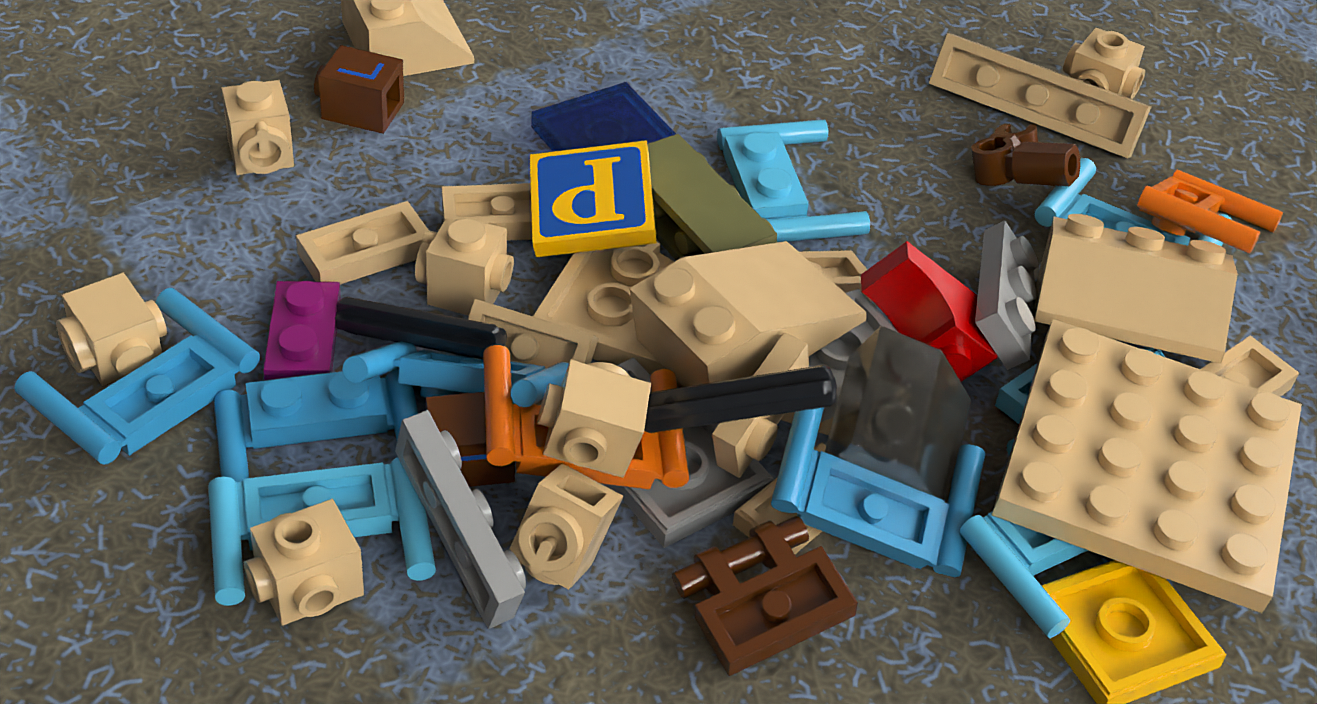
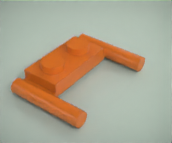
(1193, 205)
(517, 437)

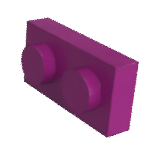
(302, 329)

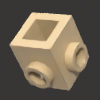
(1107, 62)
(305, 562)

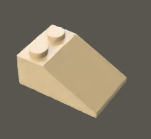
(728, 309)

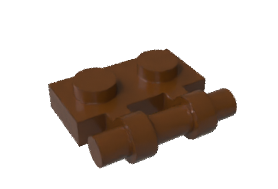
(772, 609)

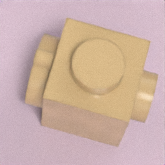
(258, 127)
(463, 263)
(110, 329)
(595, 417)
(564, 526)

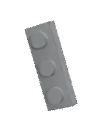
(1007, 294)
(461, 519)

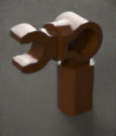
(1024, 159)

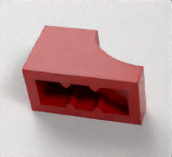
(929, 307)

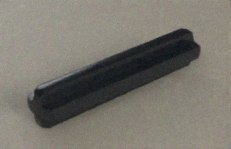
(417, 327)
(741, 399)

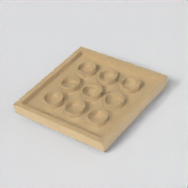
(1153, 465)

